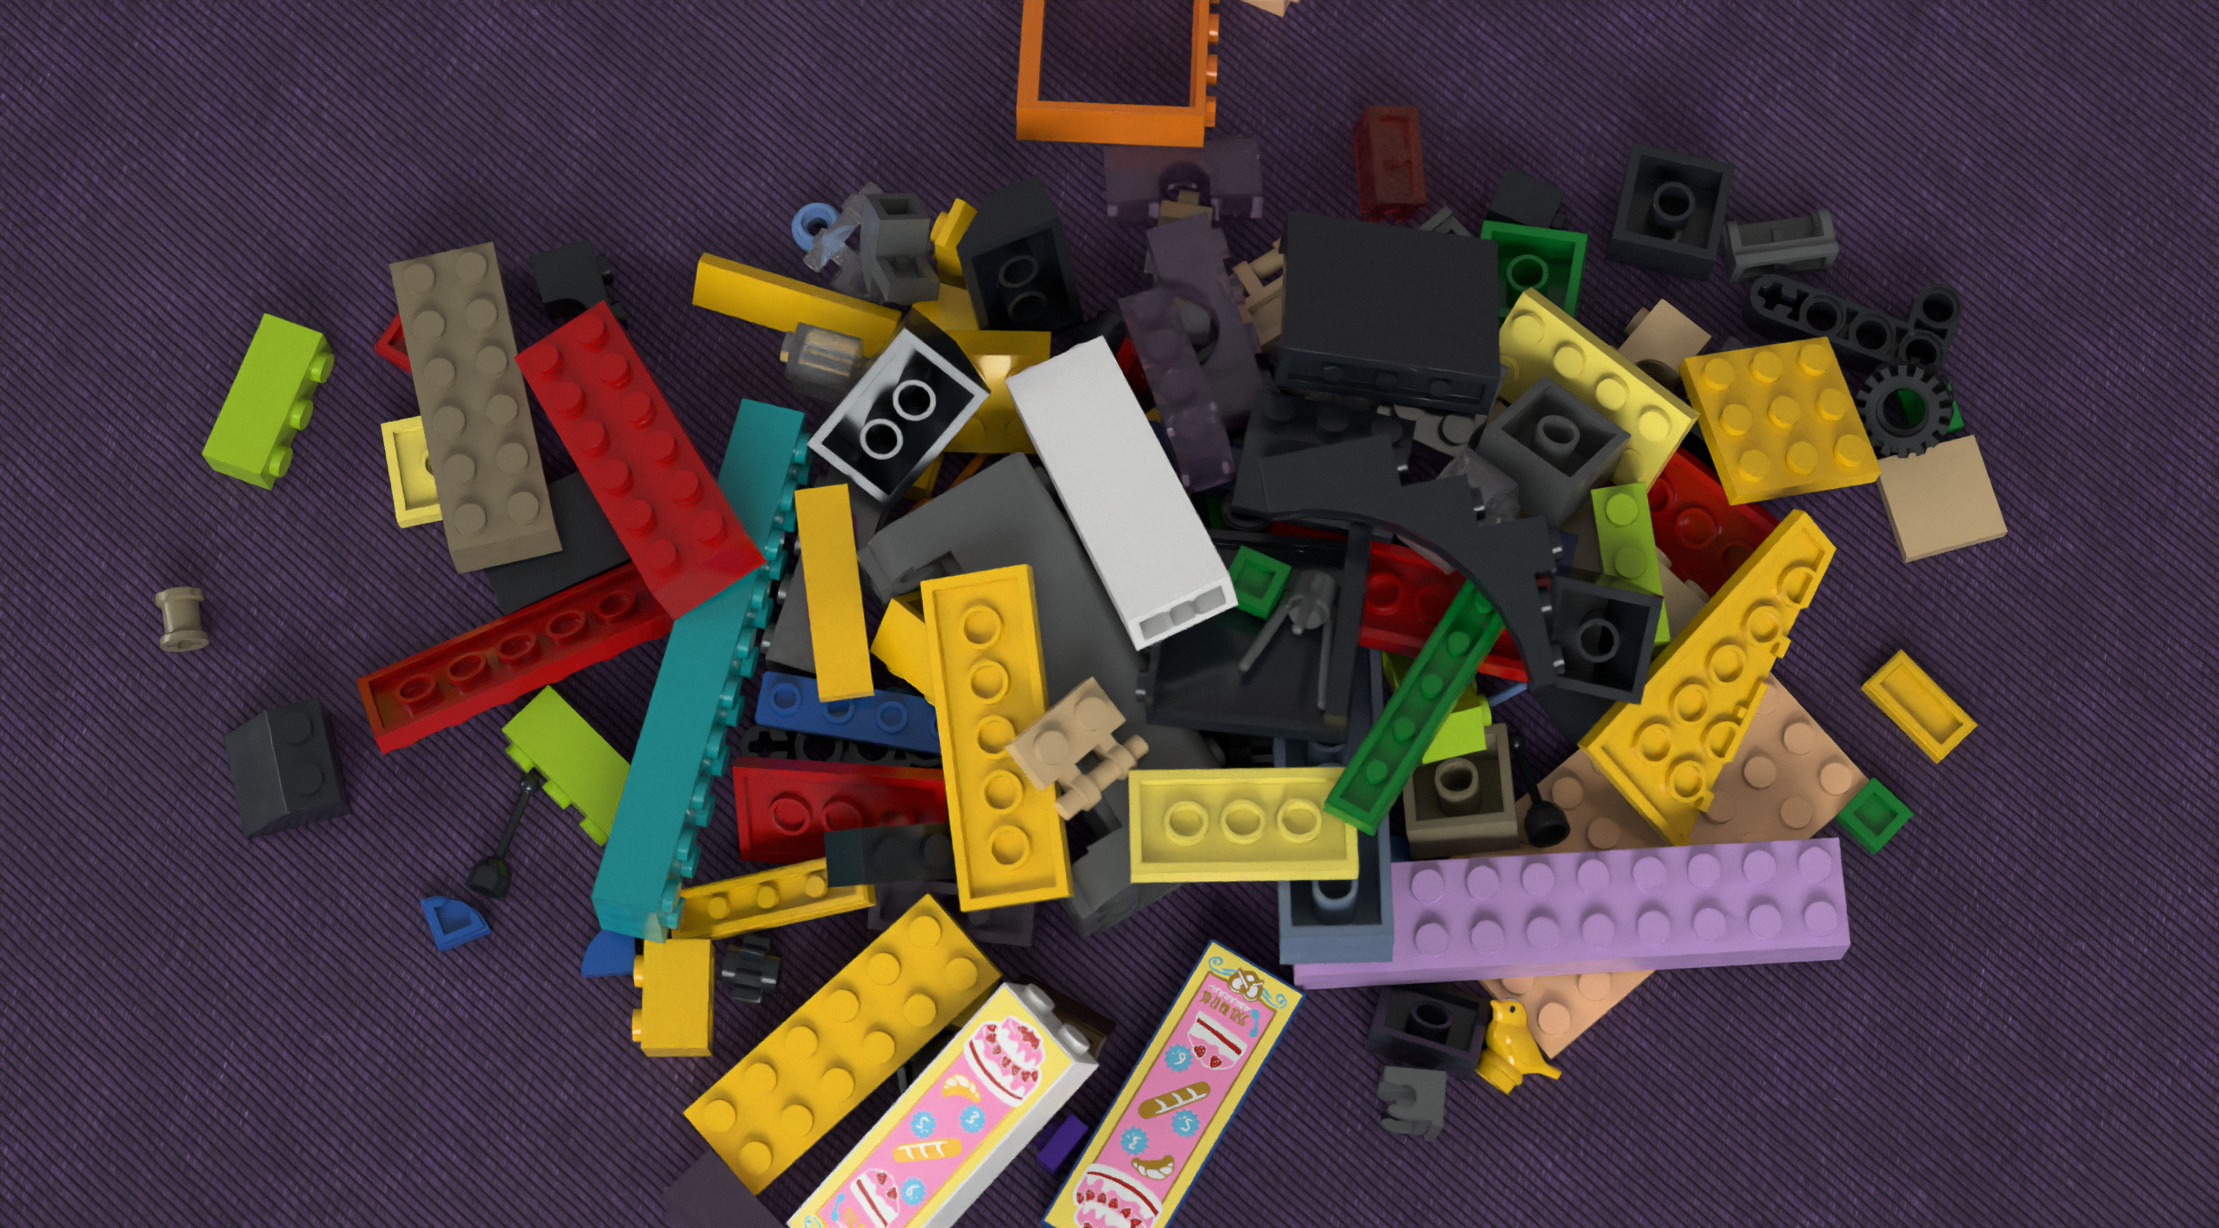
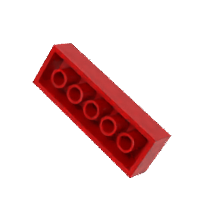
(639, 461)

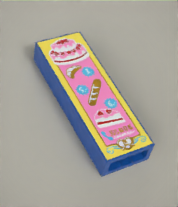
(1179, 1097)

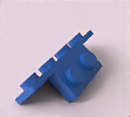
(888, 719)

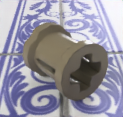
(181, 619)

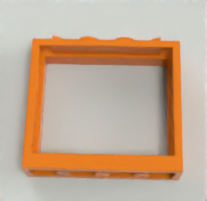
(1116, 122)

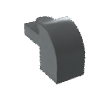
(895, 248)

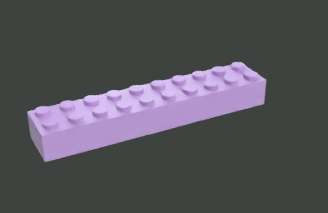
(1607, 913)

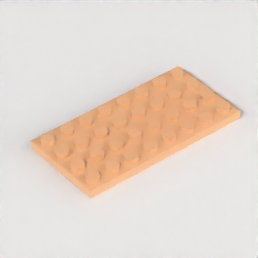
(1777, 788)

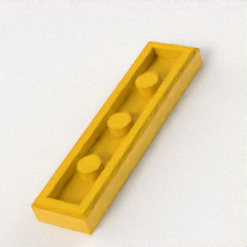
(785, 302)
(834, 593)
(766, 901)

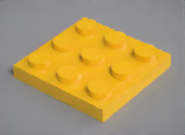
(1779, 420)

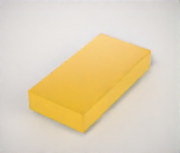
(1919, 706)

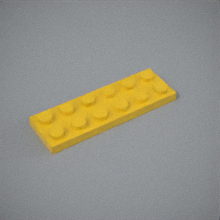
(986, 693)
(843, 1044)

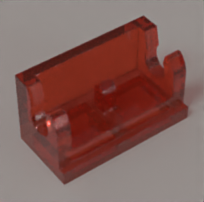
(1389, 162)

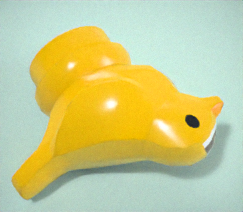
(1511, 1048)

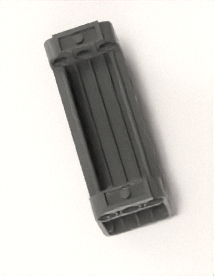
(1011, 520)

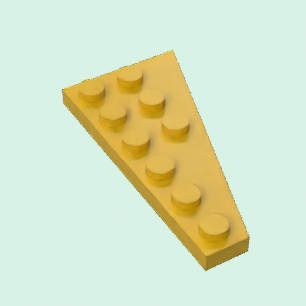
(1709, 684)

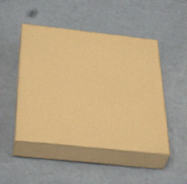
(1940, 499)

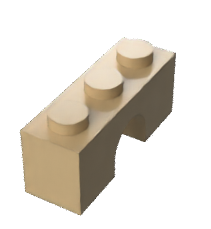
(1661, 342)

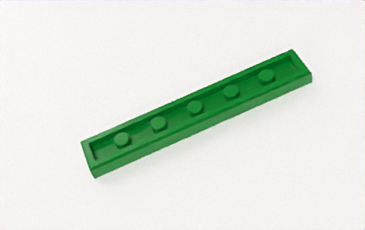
(1415, 712)

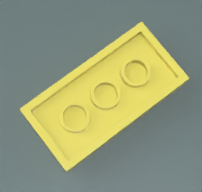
(1549, 342)
(1237, 826)

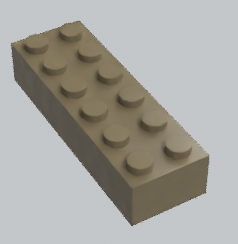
(475, 408)

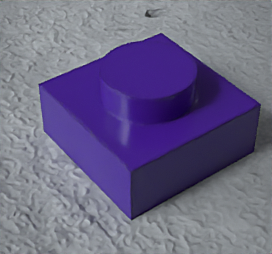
(1059, 1143)

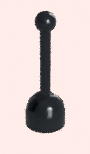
(1545, 820)
(492, 874)

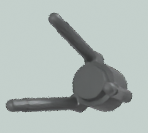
(1308, 606)

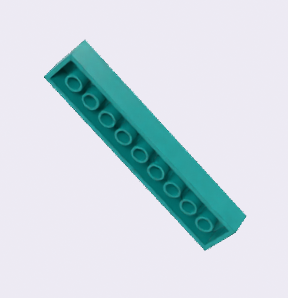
(700, 689)

